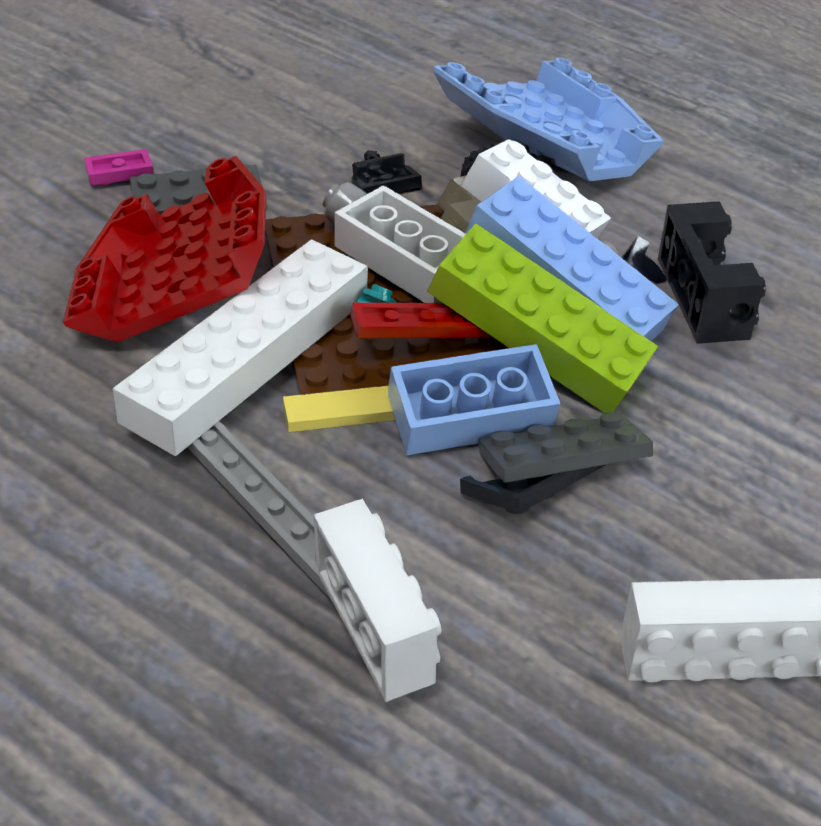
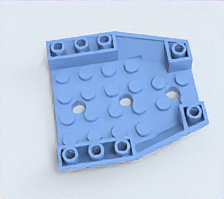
(558, 117)

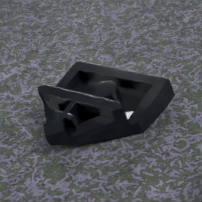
(385, 171)

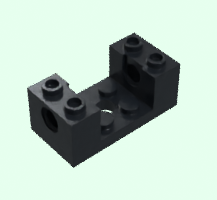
(714, 298)

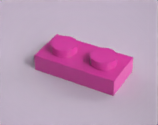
(117, 167)

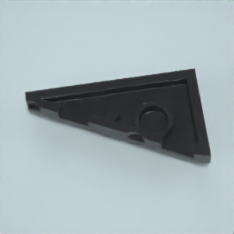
(521, 495)

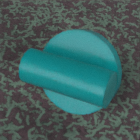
(376, 295)

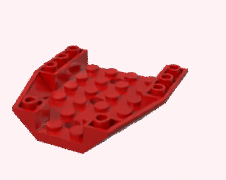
(172, 263)

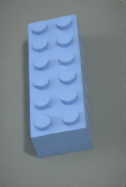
(573, 255)

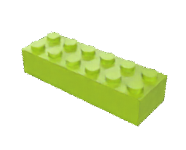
(530, 306)

